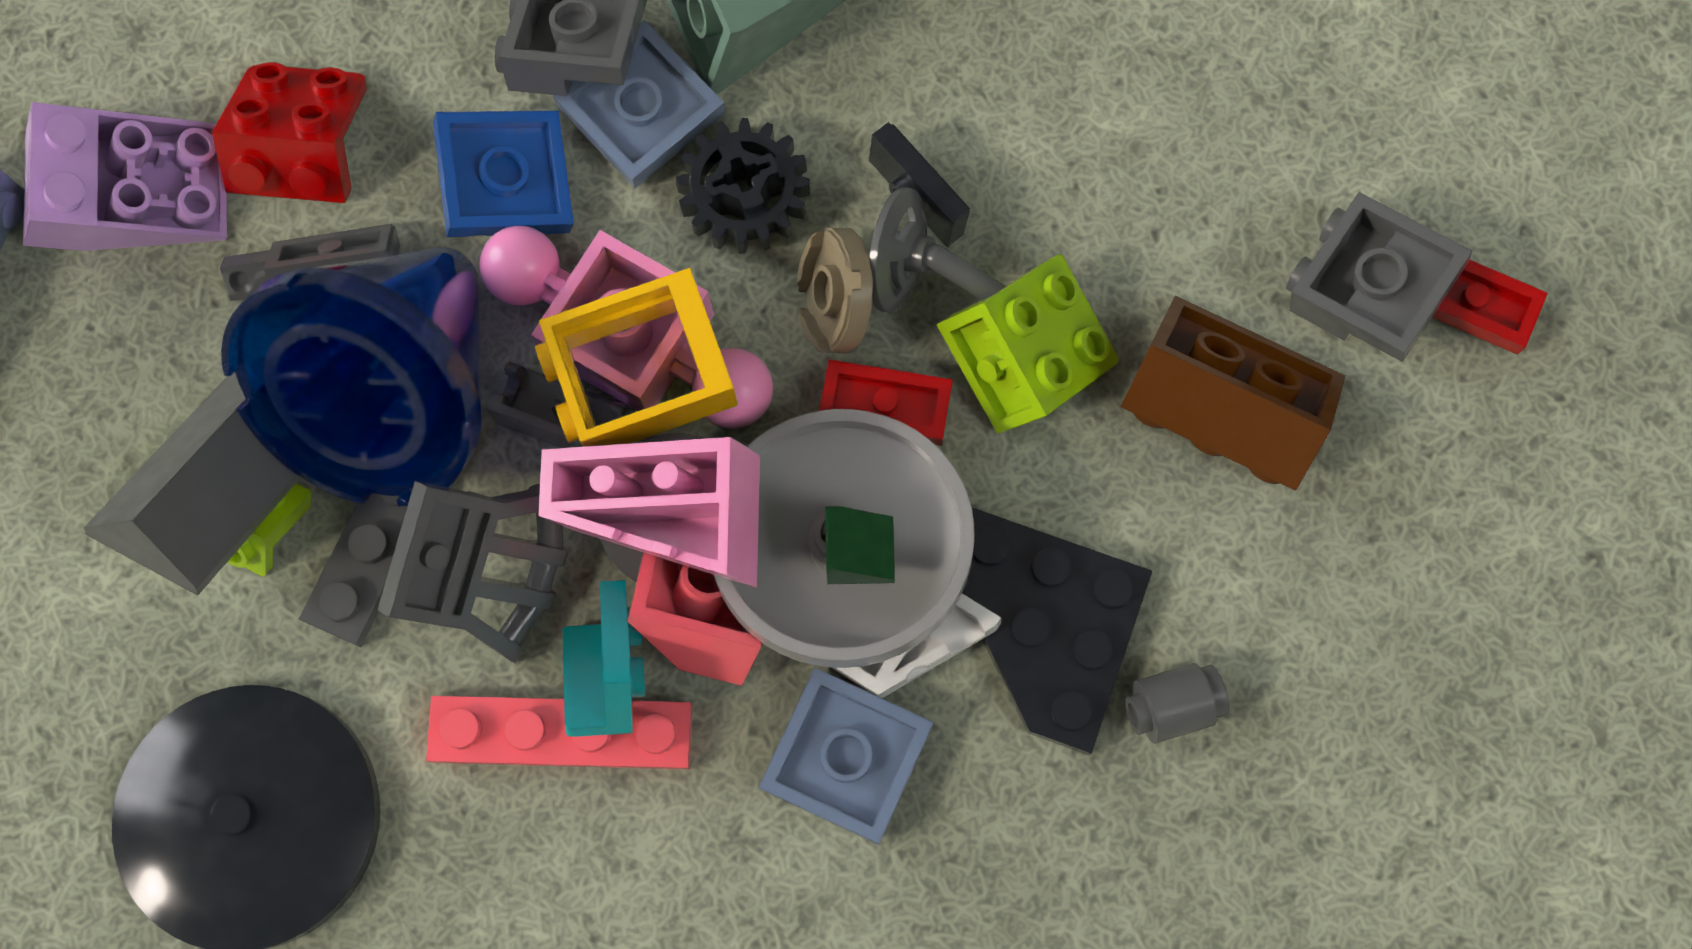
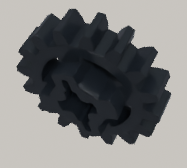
(721, 196)

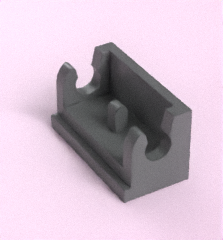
(530, 406)

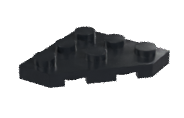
(1060, 626)

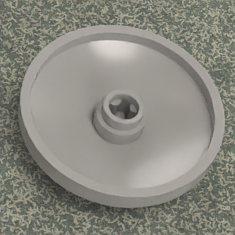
(867, 466)

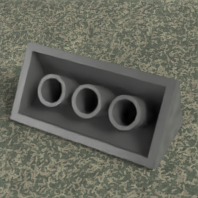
(196, 495)

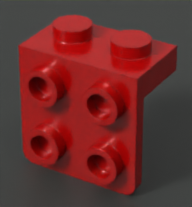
(288, 132)

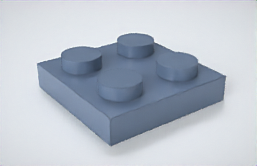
(648, 116)
(846, 755)

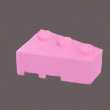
(662, 498)

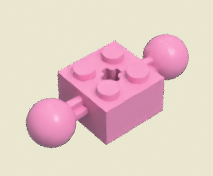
(633, 364)

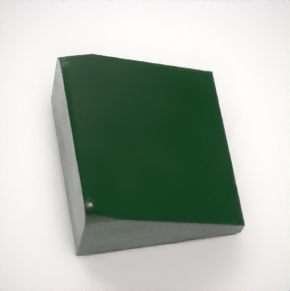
(859, 546)

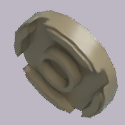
(838, 290)

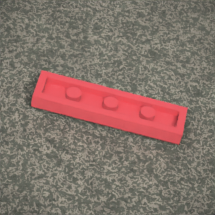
(534, 735)

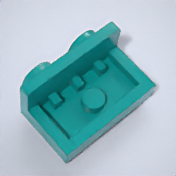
(599, 669)

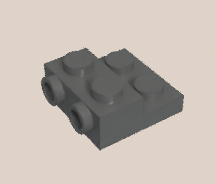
(566, 42)
(1376, 276)

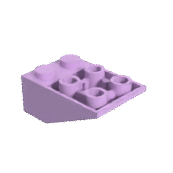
(119, 180)

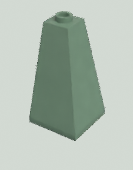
(738, 35)

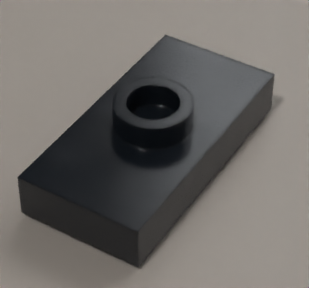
(906, 167)

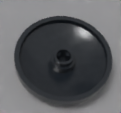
(245, 818)

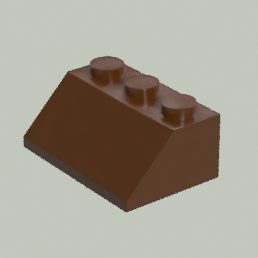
(1235, 394)

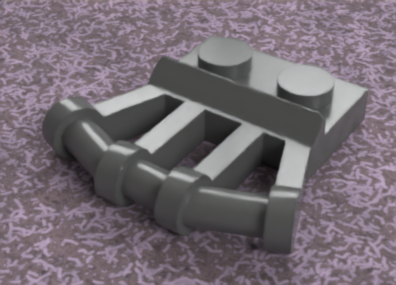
(443, 560)

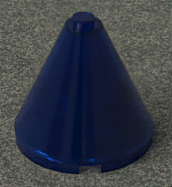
(363, 371)

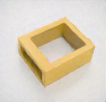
(620, 312)

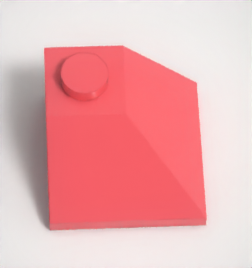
(690, 622)

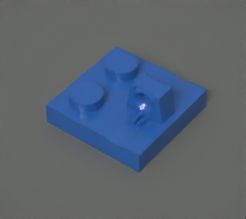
(502, 172)

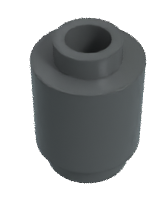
(1177, 702)

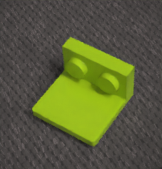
(1029, 345)

